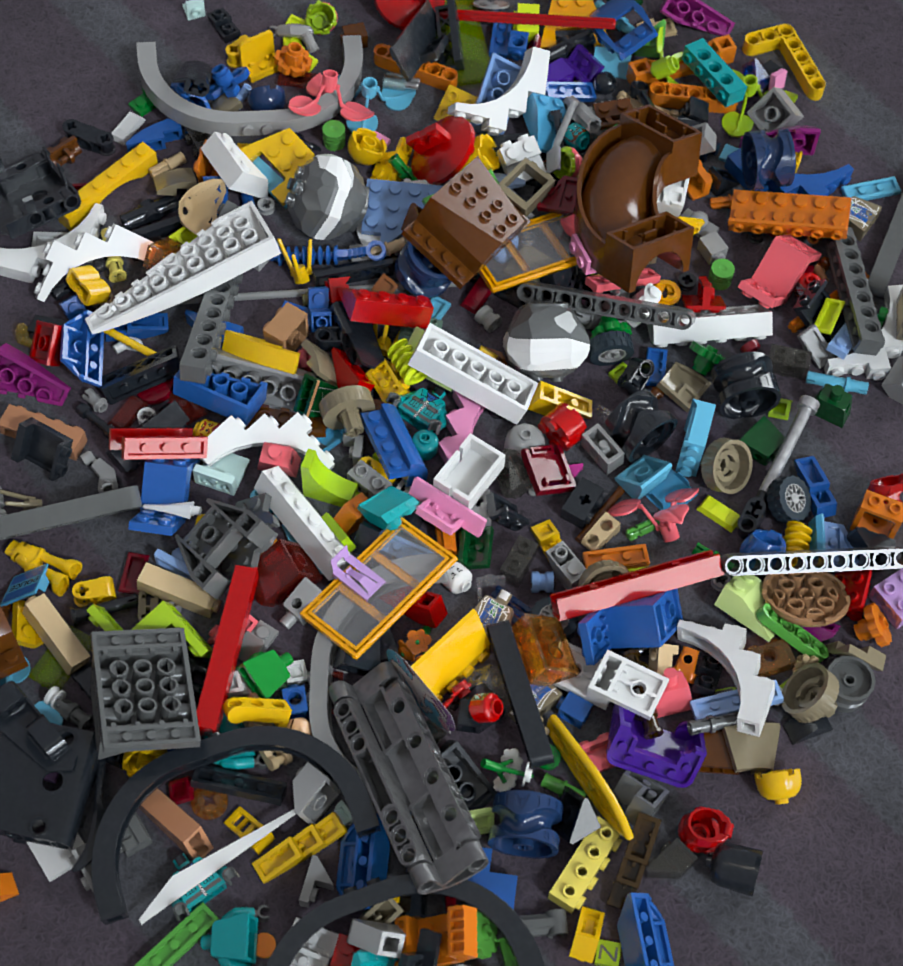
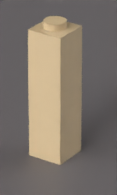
(178, 589)
(55, 633)

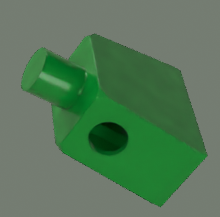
(265, 672)

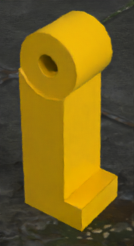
(257, 710)

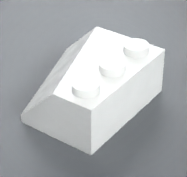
(234, 166)

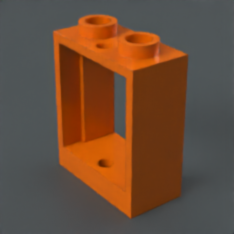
(874, 504)

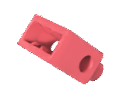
(278, 455)
(676, 695)

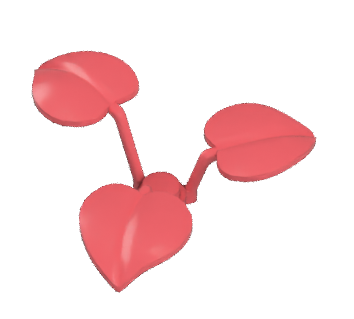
(324, 84)
(666, 517)

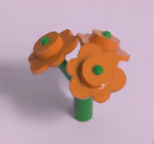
(417, 642)

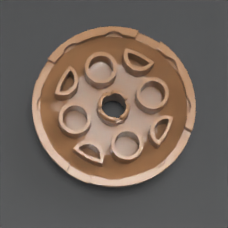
(806, 598)

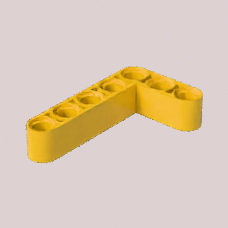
(794, 52)

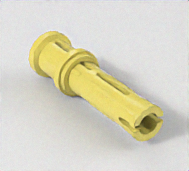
(114, 264)

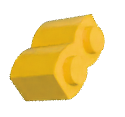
(88, 285)

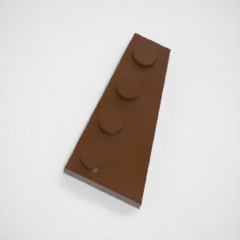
(284, 415)

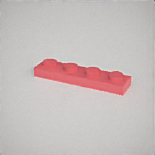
(600, 284)

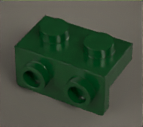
(475, 551)

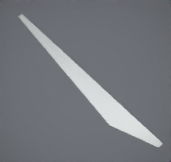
(196, 873)

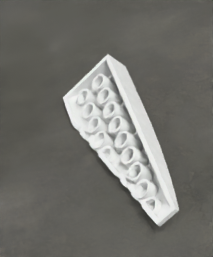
(214, 257)

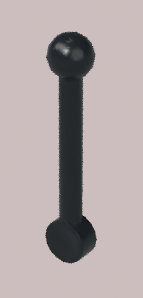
(455, 705)

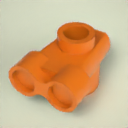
(687, 668)

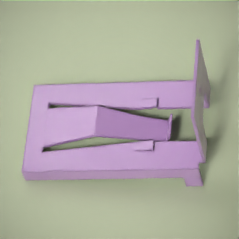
(366, 582)

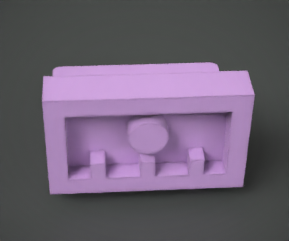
(889, 598)

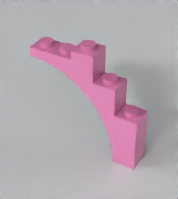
(460, 425)

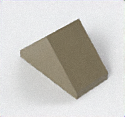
(383, 912)

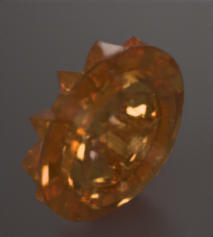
(210, 811)

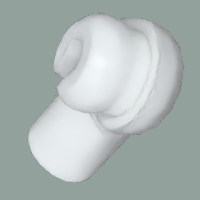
(120, 347)

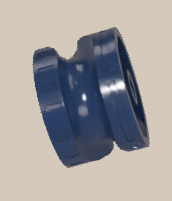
(768, 158)
(419, 274)
(525, 824)

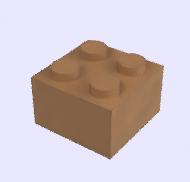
(287, 328)

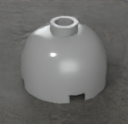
(523, 436)

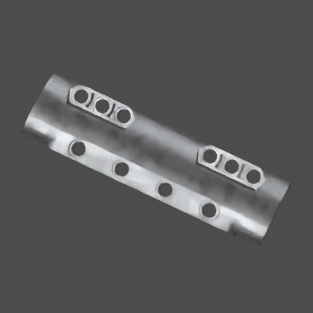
(408, 780)

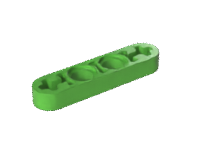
(792, 634)

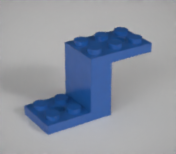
(163, 483)
(630, 625)

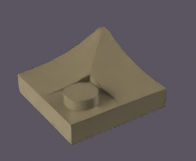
(683, 385)

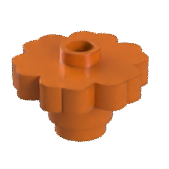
(293, 60)
(873, 626)

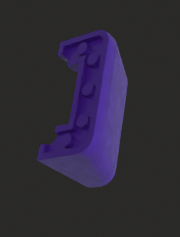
(668, 758)

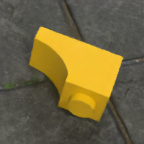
(587, 934)

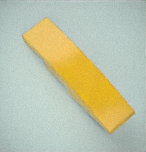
(260, 352)
(300, 847)

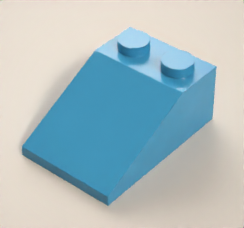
(538, 119)

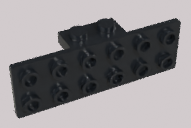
(418, 42)

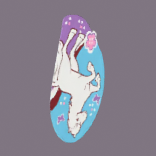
(422, 694)

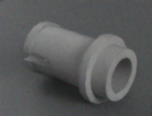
(99, 404)

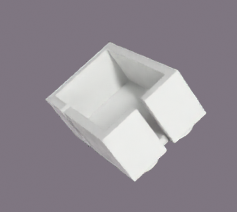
(472, 475)

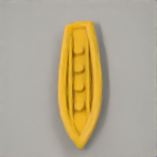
(588, 777)

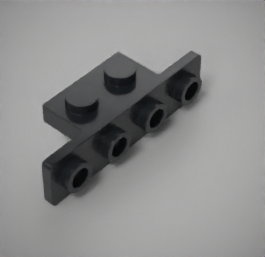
(427, 950)

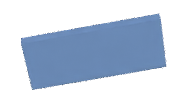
(496, 81)

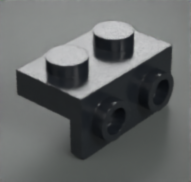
(505, 512)

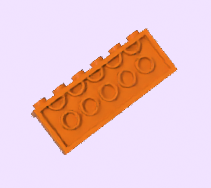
(790, 214)

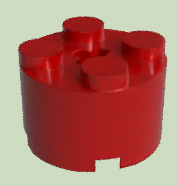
(563, 426)

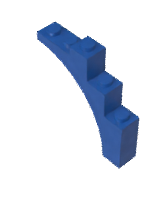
(809, 184)

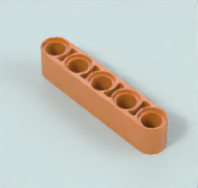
(429, 73)
(675, 95)

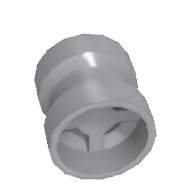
(488, 318)

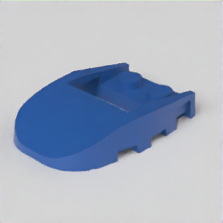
(631, 41)

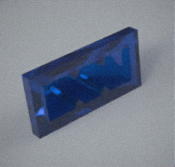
(755, 68)

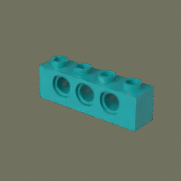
(714, 72)

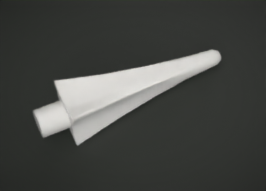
(184, 509)

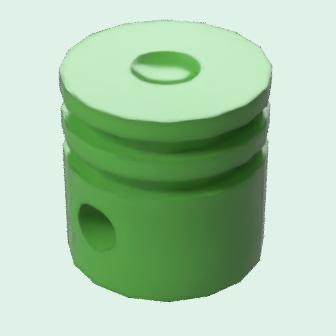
(333, 135)
(721, 274)

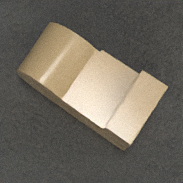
(601, 532)
(661, 657)

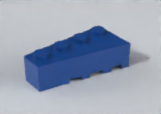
(224, 395)

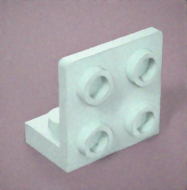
(223, 475)

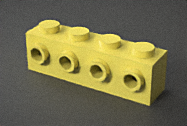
(583, 867)

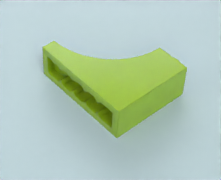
(323, 484)

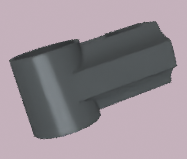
(548, 924)

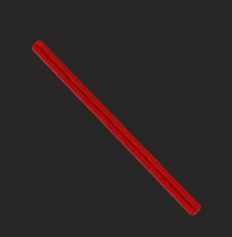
(534, 19)

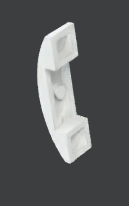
(296, 669)

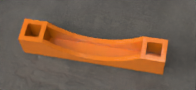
(641, 71)

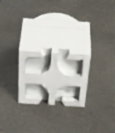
(673, 198)

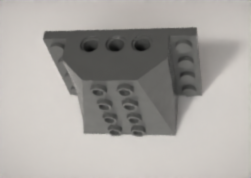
(142, 691)

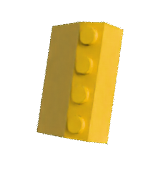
(454, 655)

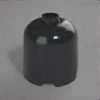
(735, 867)

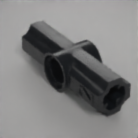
(567, 44)
(149, 212)

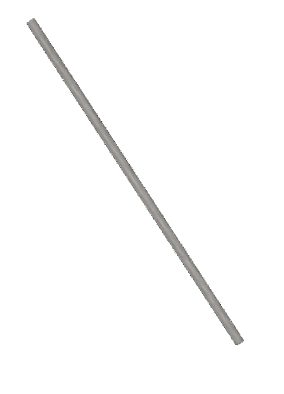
(281, 294)

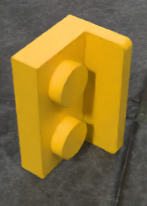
(387, 380)
(21, 628)

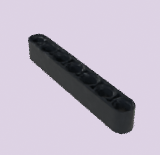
(520, 694)

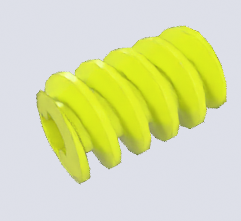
(400, 355)

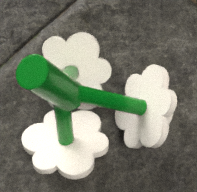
(513, 762)

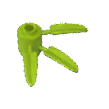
(665, 65)

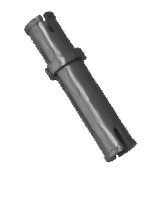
(711, 723)

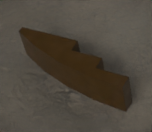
(634, 859)

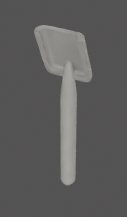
(553, 156)

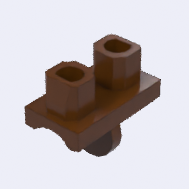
(65, 151)

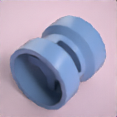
(542, 581)

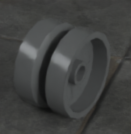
(855, 682)

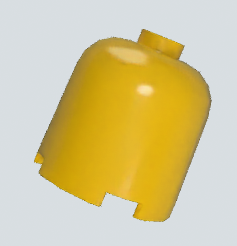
(484, 149)

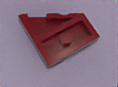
(561, 198)

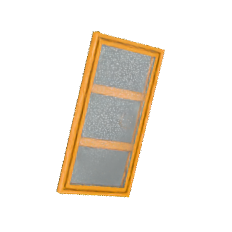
(532, 254)
(407, 563)

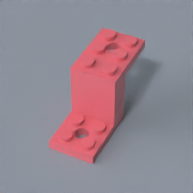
(779, 271)

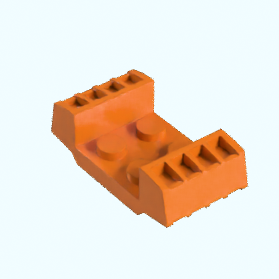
(457, 931)

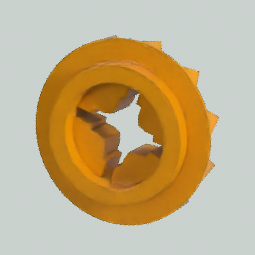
(673, 292)

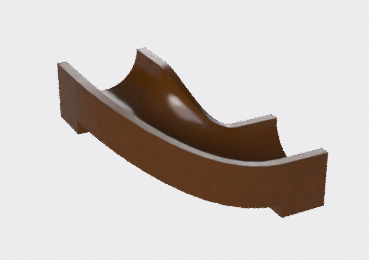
(620, 194)

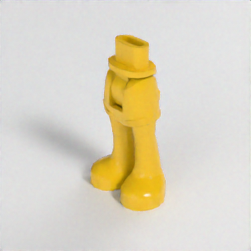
(31, 556)

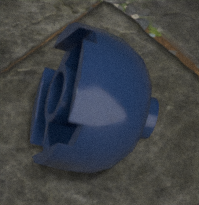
(266, 99)

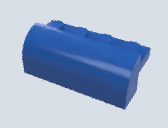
(393, 444)

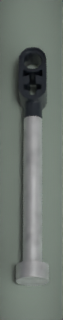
(807, 407)

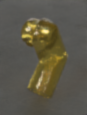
(22, 335)

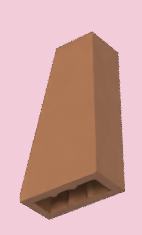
(176, 825)

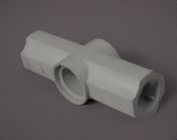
(584, 115)

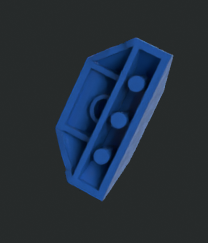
(82, 350)
(362, 858)
(643, 933)

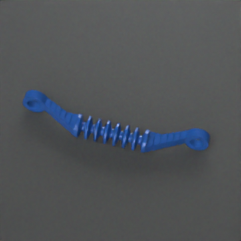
(337, 254)

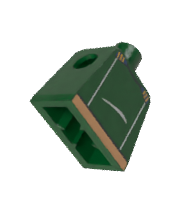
(310, 394)

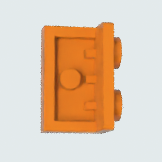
(700, 184)

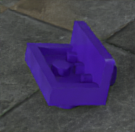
(584, 64)

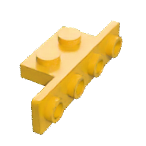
(384, 170)

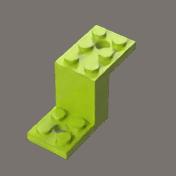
(161, 617)

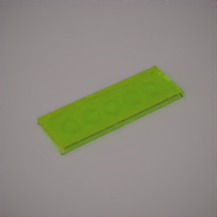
(473, 46)

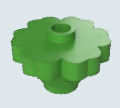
(486, 937)

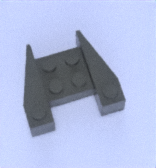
(214, 539)

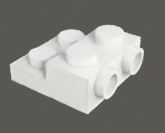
(513, 153)

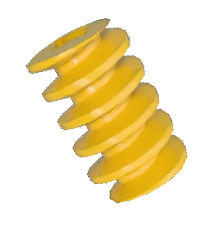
(797, 538)

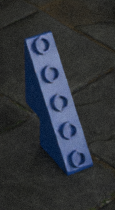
(500, 884)

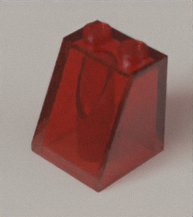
(281, 571)

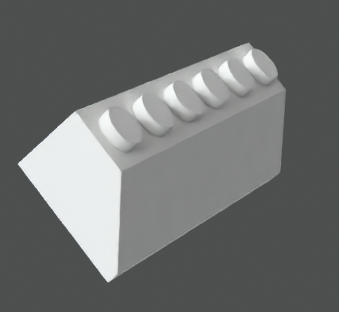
(732, 323)
(473, 374)
(301, 520)

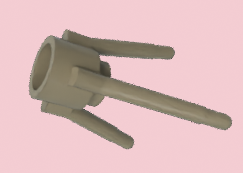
(30, 503)

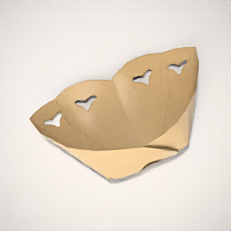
(201, 205)

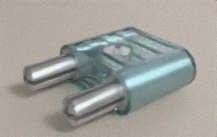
(397, 82)

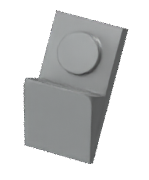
(257, 640)
(315, 877)

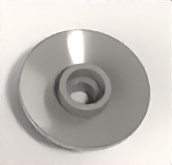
(491, 6)

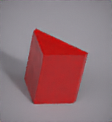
(46, 343)

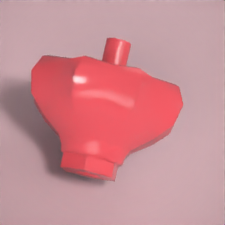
(304, 357)

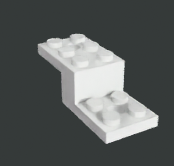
(613, 682)

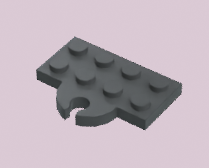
(245, 551)

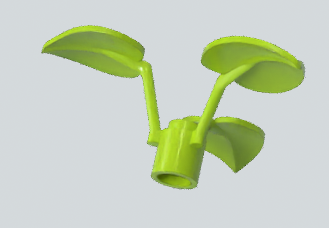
(737, 124)

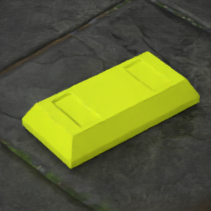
(829, 315)
(719, 513)

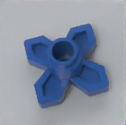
(226, 81)

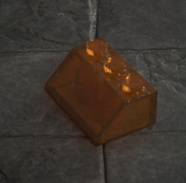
(544, 650)

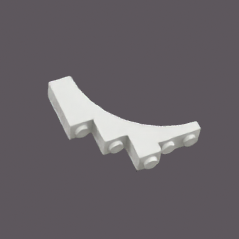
(513, 102)
(118, 243)
(27, 262)
(874, 366)
(294, 433)
(743, 666)

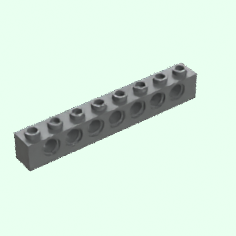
(854, 289)
(207, 331)

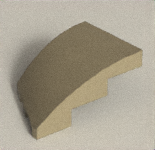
(750, 751)

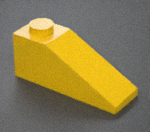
(549, 396)

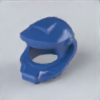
(763, 541)

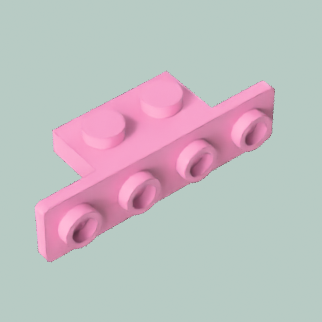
(444, 510)

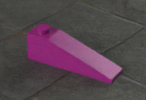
(697, 15)
(804, 138)
(27, 377)

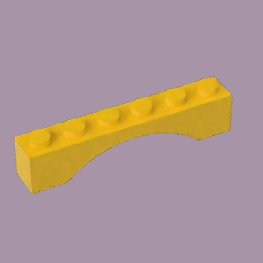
(129, 167)

